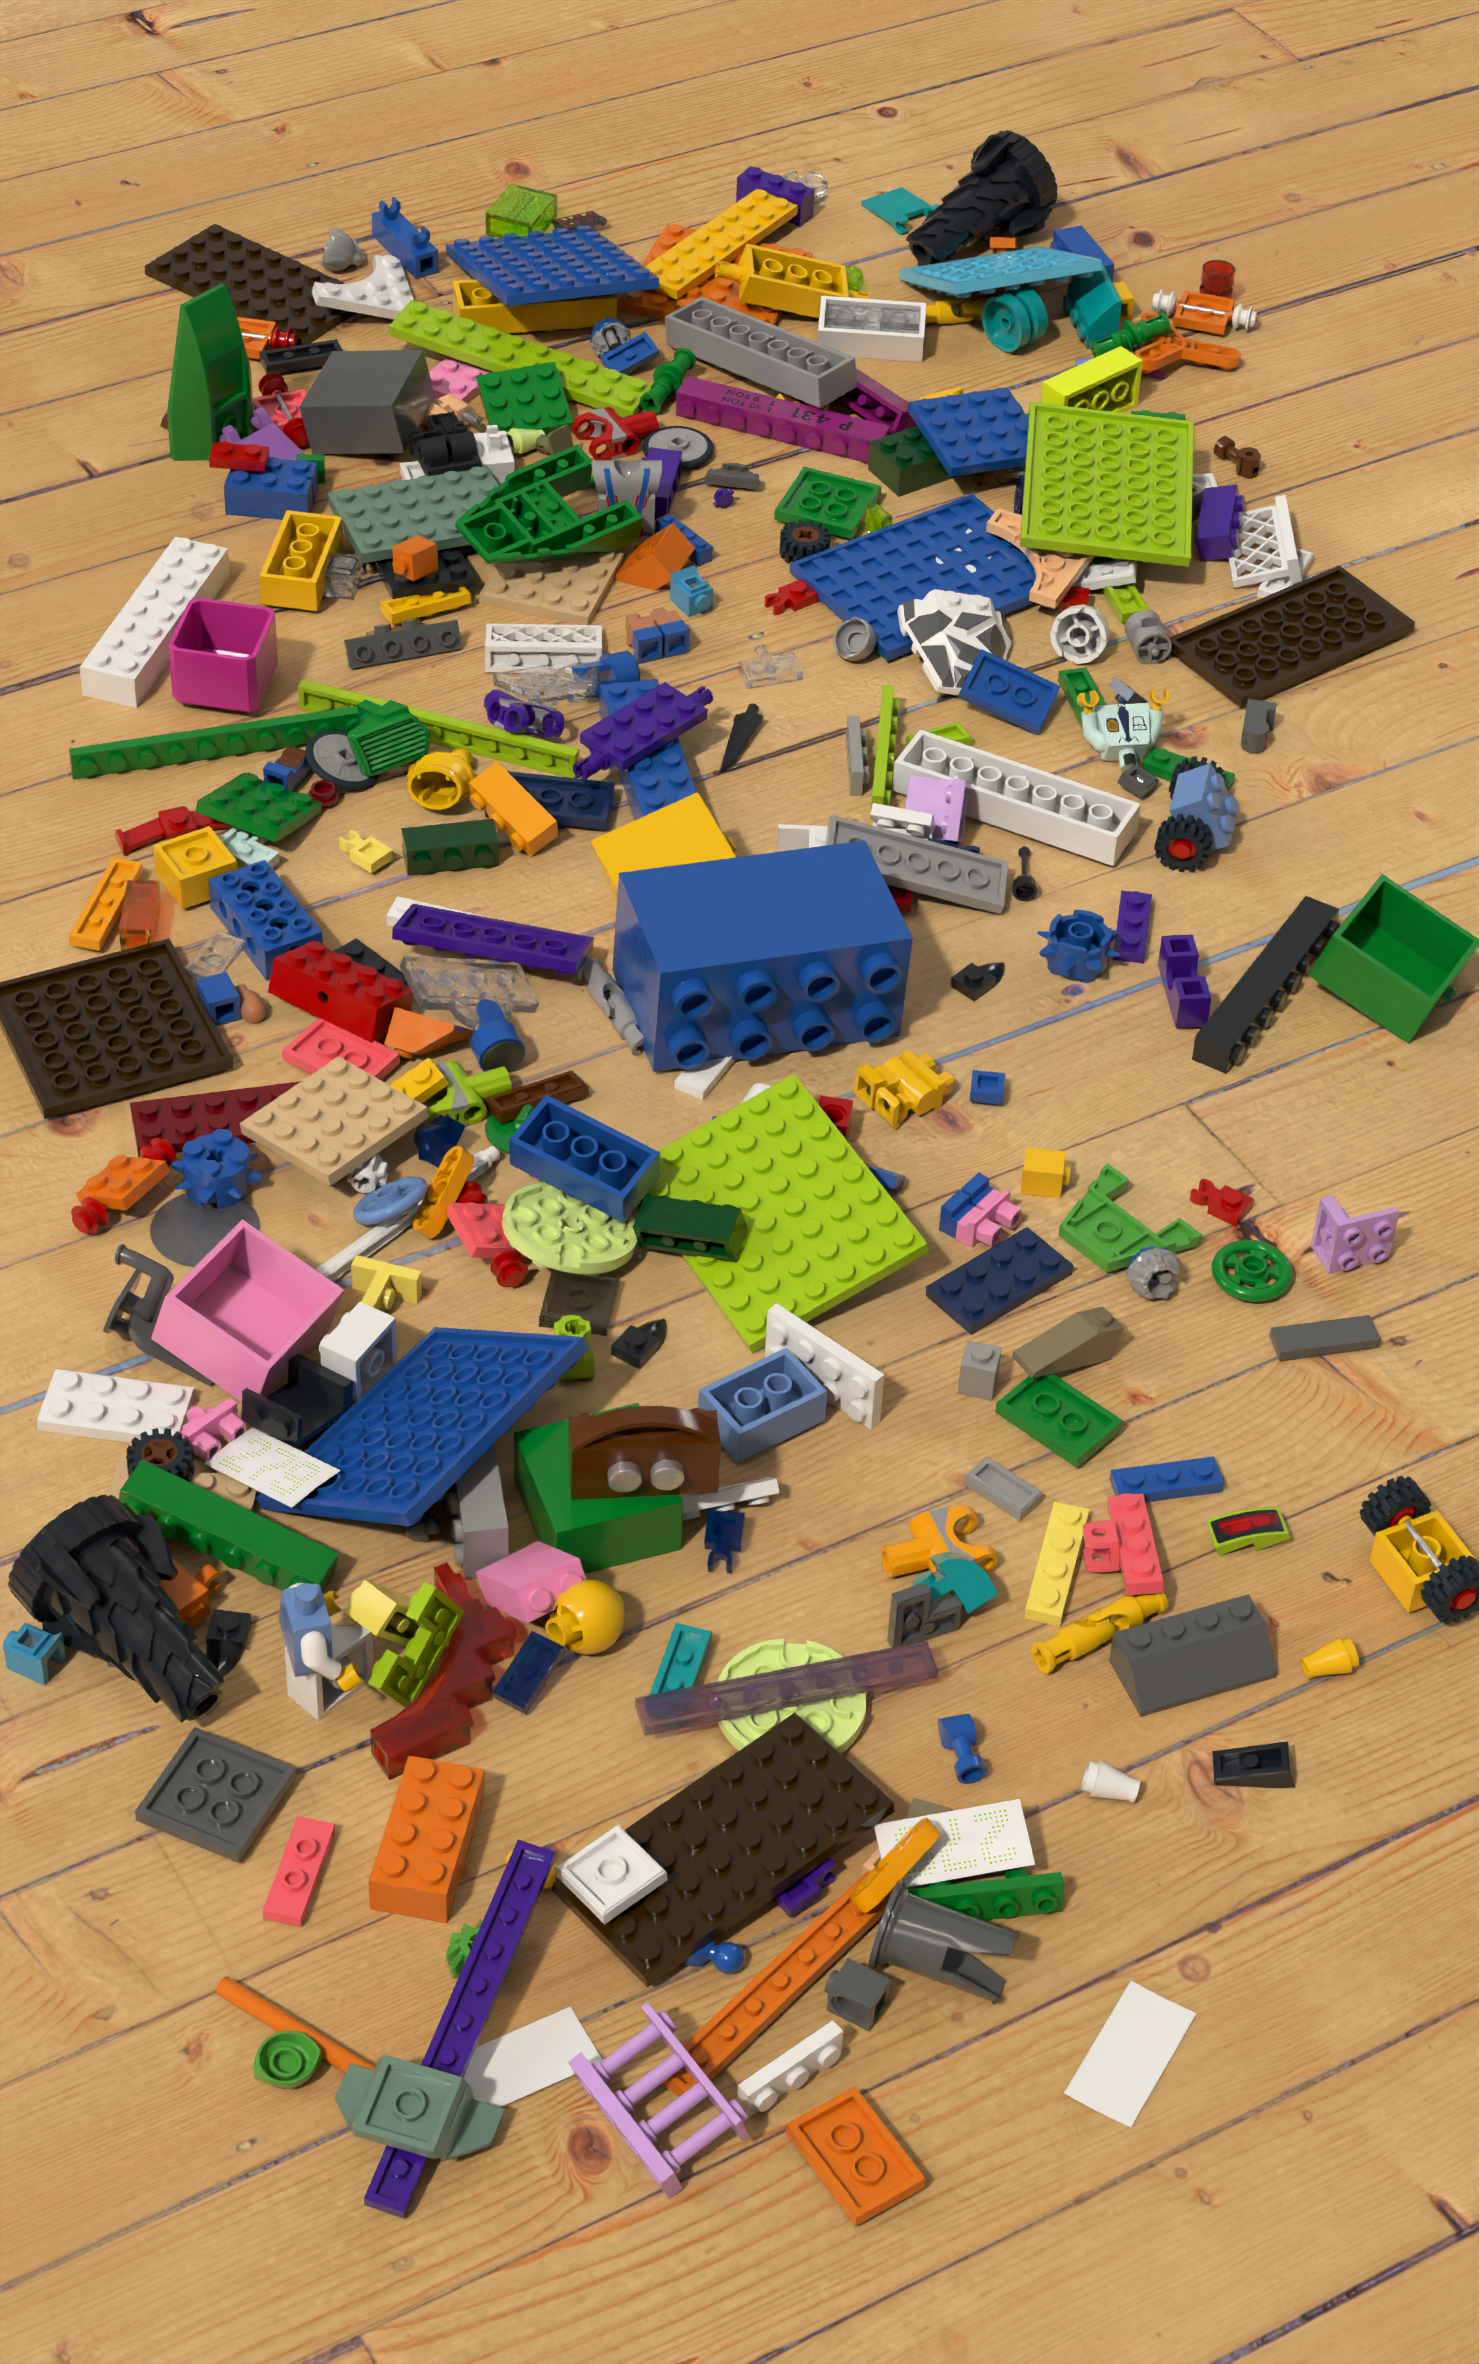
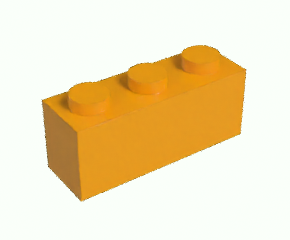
(512, 810)

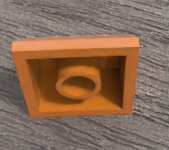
(656, 558)

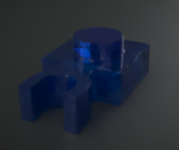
(723, 1535)

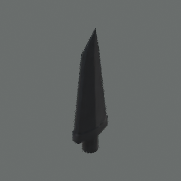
(742, 731)

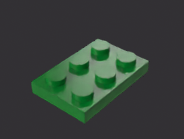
(1059, 1417)

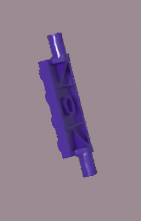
(641, 728)

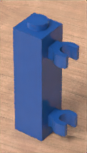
(404, 240)

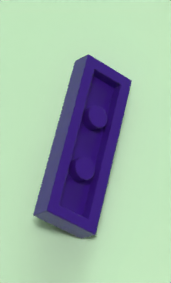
(1132, 926)

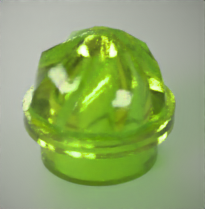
(854, 278)

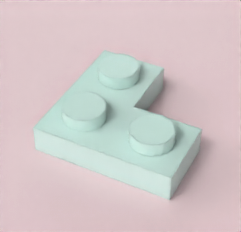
(248, 848)

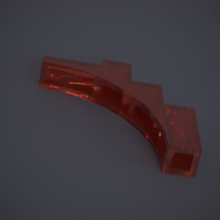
(441, 1715)

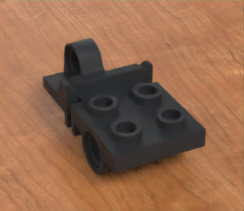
(444, 445)

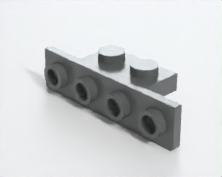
(402, 642)

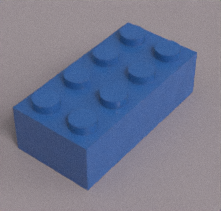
(584, 1158)

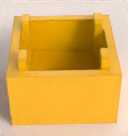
(189, 862)

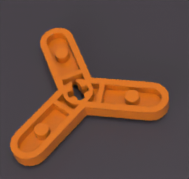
(1175, 347)

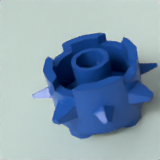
(1078, 945)
(216, 1169)

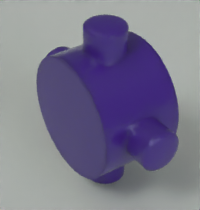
(723, 498)

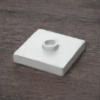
(611, 1874)

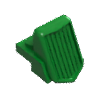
(387, 737)

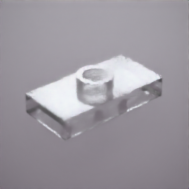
(215, 956)

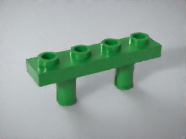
(1000, 1898)

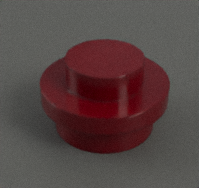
(324, 792)

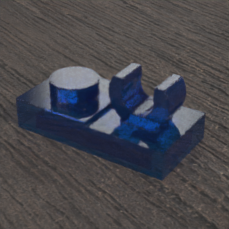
(528, 1672)

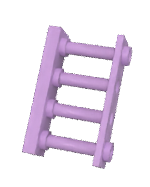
(642, 2135)

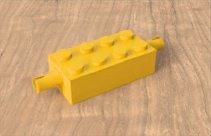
(786, 280)

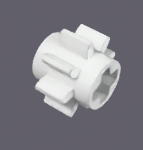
(369, 1175)

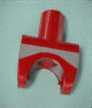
(617, 433)

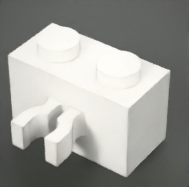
(495, 452)

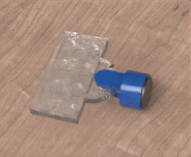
(571, 682)
(478, 996)

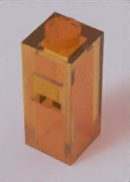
(139, 913)

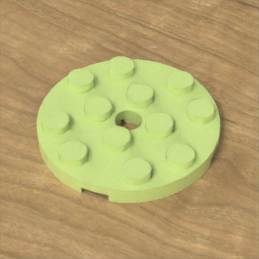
(566, 1232)
(834, 1719)

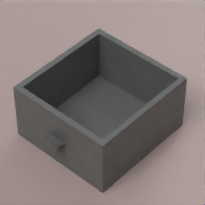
(367, 401)

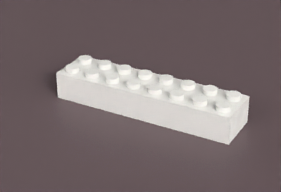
(137, 641)
(1025, 798)

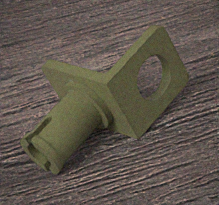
(555, 441)

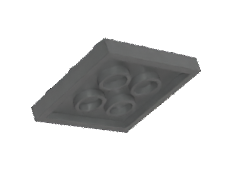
(216, 1794)

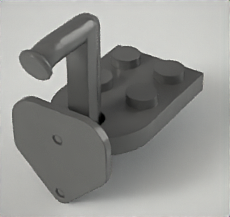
(145, 1310)

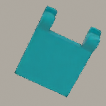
(897, 207)

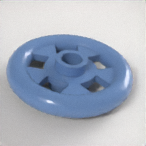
(390, 1200)

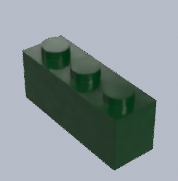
(450, 846)
(690, 1227)

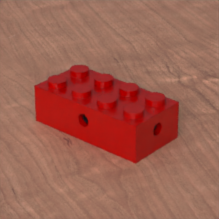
(338, 990)

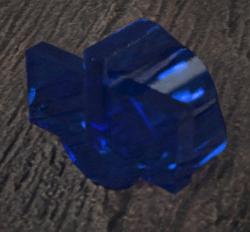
(437, 1138)

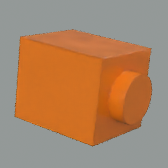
(415, 558)

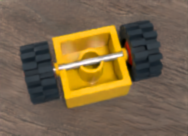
(1420, 1552)

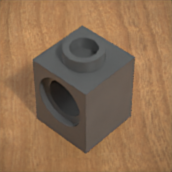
(857, 1994)

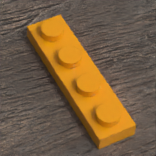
(104, 904)

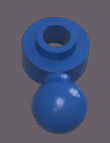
(727, 1957)

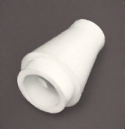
(1107, 1782)

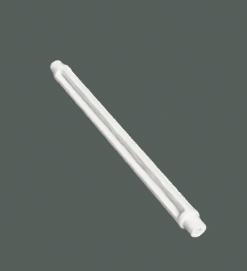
(391, 1228)

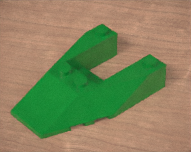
(532, 522)

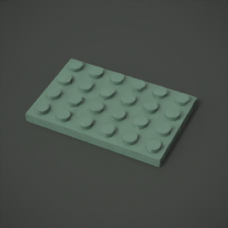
(395, 511)

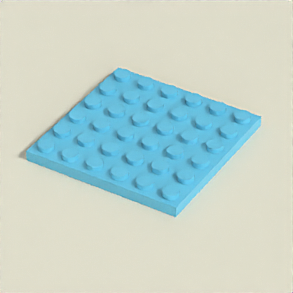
(1000, 270)

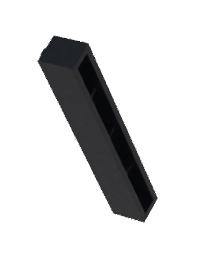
(1265, 985)

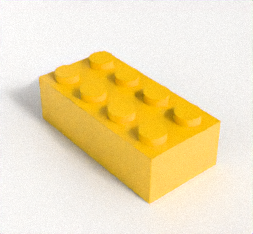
(298, 560)

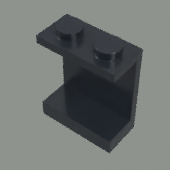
(302, 1406)

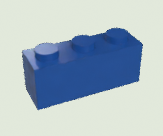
(1078, 241)

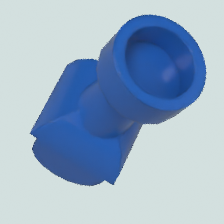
(960, 1735)

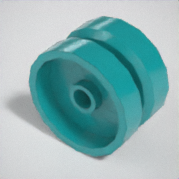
(1014, 318)

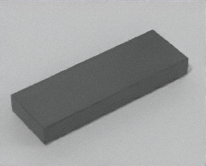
(1324, 1337)

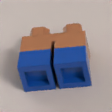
(657, 635)

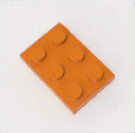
(855, 2156)

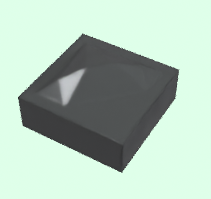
(1138, 781)

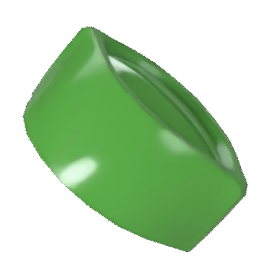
(287, 2060)

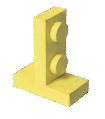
(385, 1282)

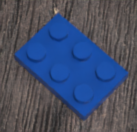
(1009, 691)

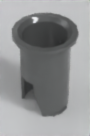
(934, 1942)

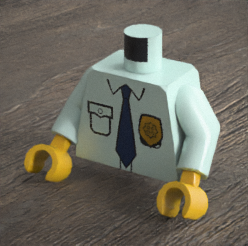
(1122, 730)

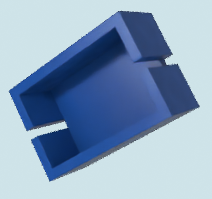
(270, 493)

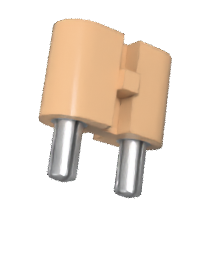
(449, 404)

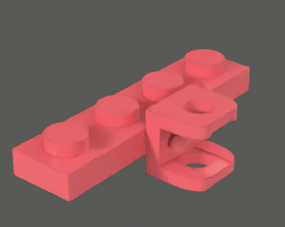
(1125, 1541)

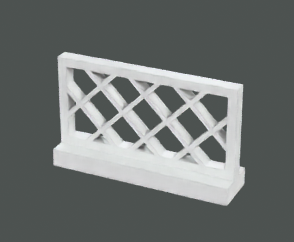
(1281, 540)
(528, 651)

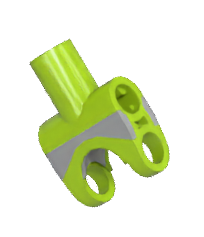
(466, 1093)

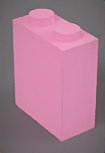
(529, 1580)

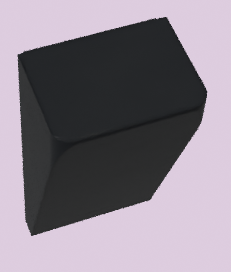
(1255, 1766)

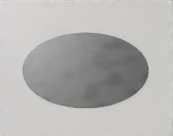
(190, 1231)

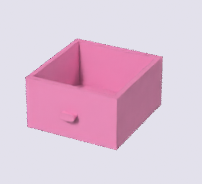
(246, 1312)

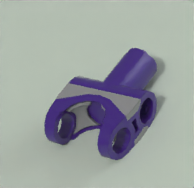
(521, 716)

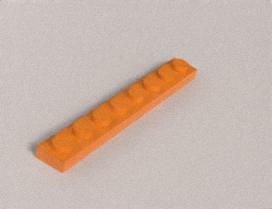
(776, 1987)

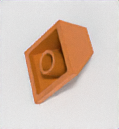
(422, 1034)

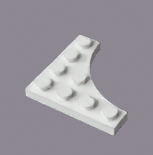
(380, 294)

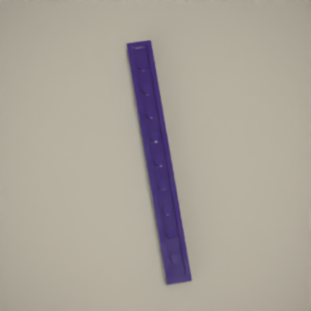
(469, 2007)

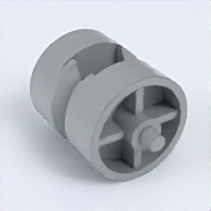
(1148, 637)

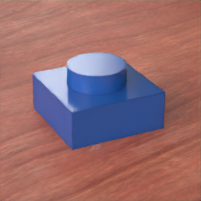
(987, 1087)

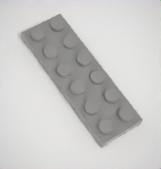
(928, 865)

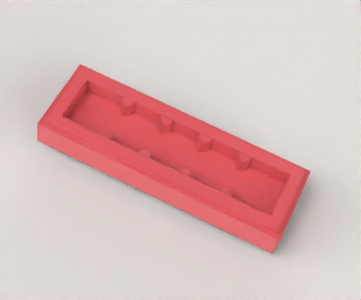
(299, 1871)

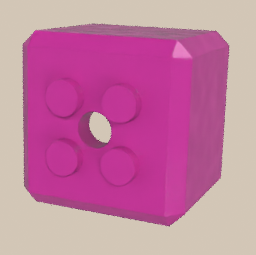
(223, 655)

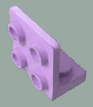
(944, 800)
(1354, 1241)

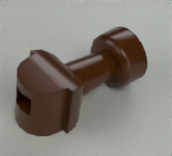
(1246, 459)

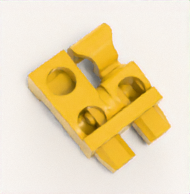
(903, 1083)

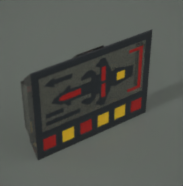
(572, 222)

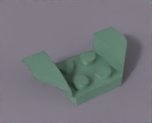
(416, 2109)

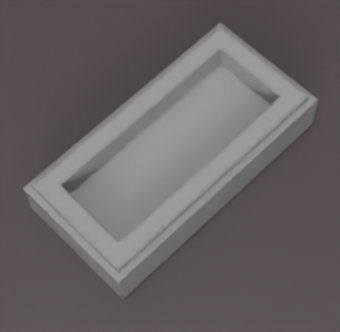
(1003, 1488)

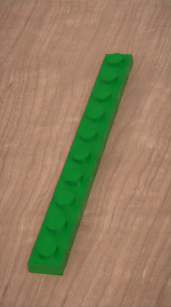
(208, 743)

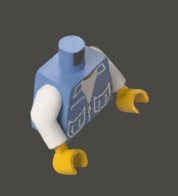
(309, 1634)

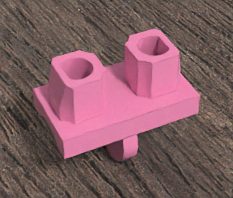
(210, 1426)

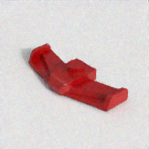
(169, 824)

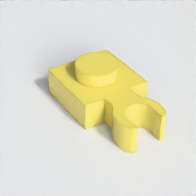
(367, 853)

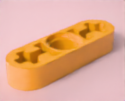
(443, 1191)
(895, 1865)

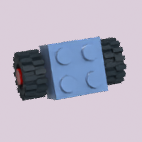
(1200, 816)

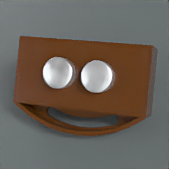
(643, 1452)

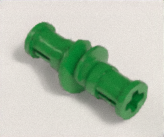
(1132, 335)
(667, 380)

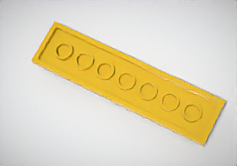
(720, 239)

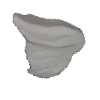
(341, 251)

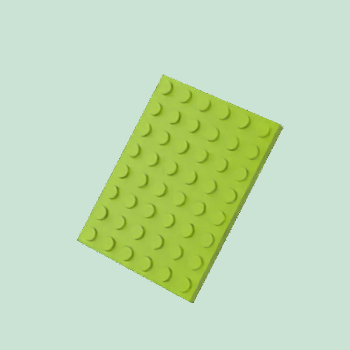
(1108, 484)
(809, 1206)

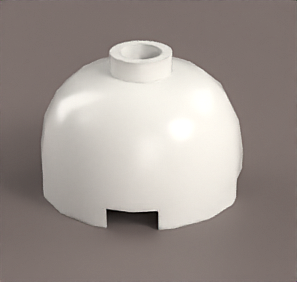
(1080, 633)

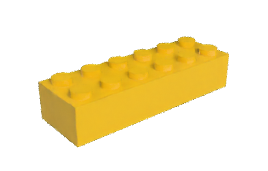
(477, 303)

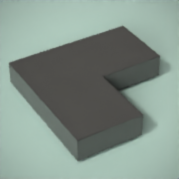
(916, 1620)

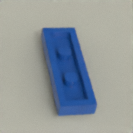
(1169, 1479)

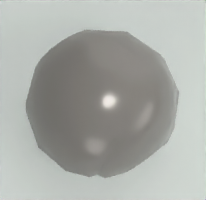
(854, 639)

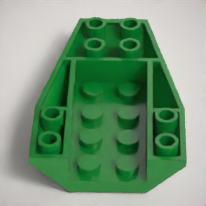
(208, 377)

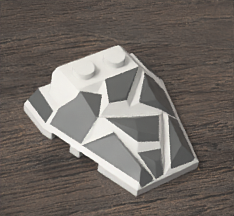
(951, 632)

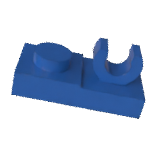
(631, 354)

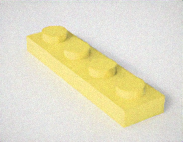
(1056, 1564)

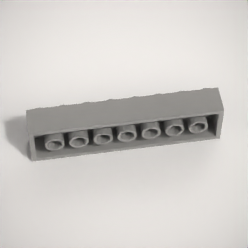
(761, 352)

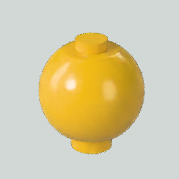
(587, 1617)

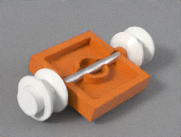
(1203, 311)

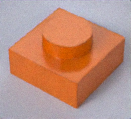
(1003, 244)

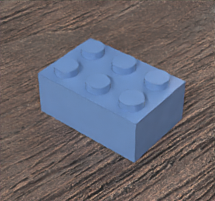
(764, 1404)

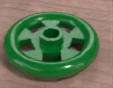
(1252, 1270)

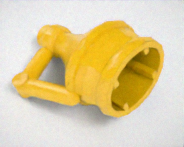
(440, 779)

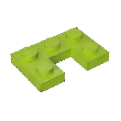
(405, 1677)

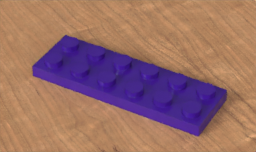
(493, 938)

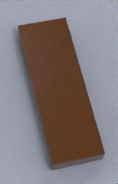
(561, 1087)

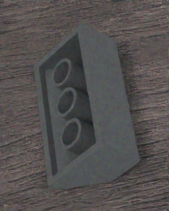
(1193, 1655)

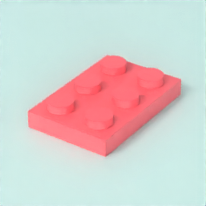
(326, 1041)

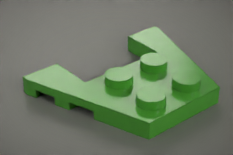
(1111, 1234)

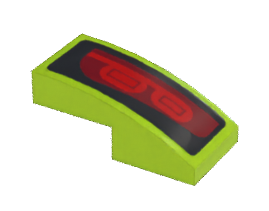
(1246, 1527)

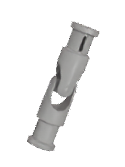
(611, 1002)

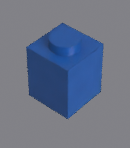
(220, 998)

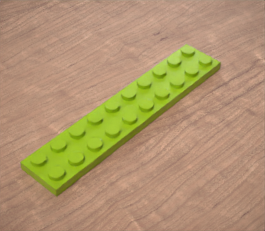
(501, 351)

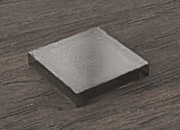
(580, 1296)

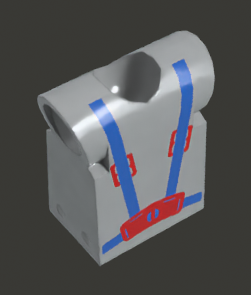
(631, 481)

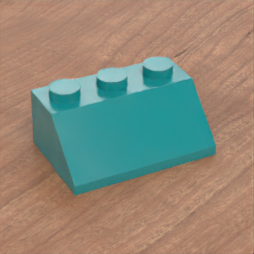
(1093, 306)

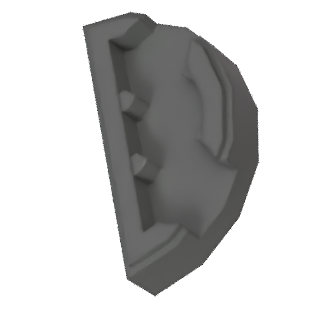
(733, 476)

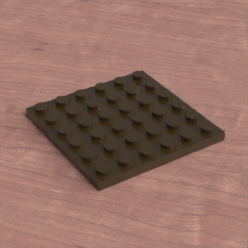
(109, 1028)

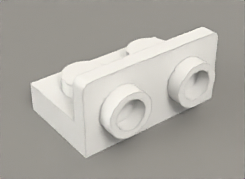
(909, 821)

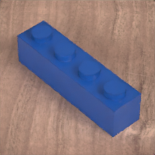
(703, 550)

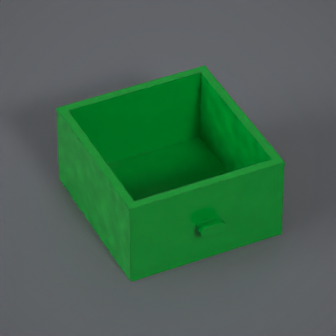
(1395, 958)
(595, 1530)

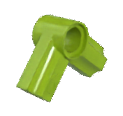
(576, 1326)

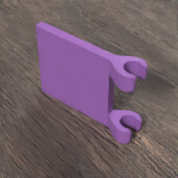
(268, 435)

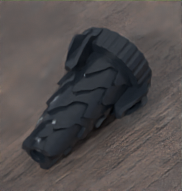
(1004, 190)
(99, 1584)

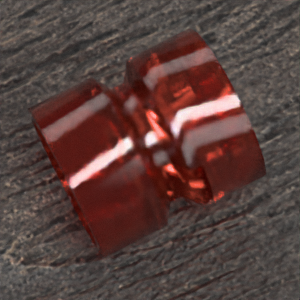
(1217, 278)

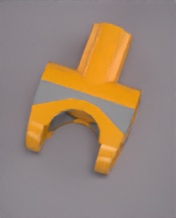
(933, 1534)

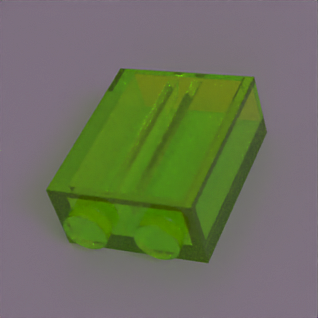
(521, 211)

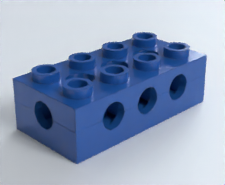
(262, 913)

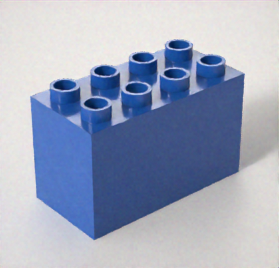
(761, 954)

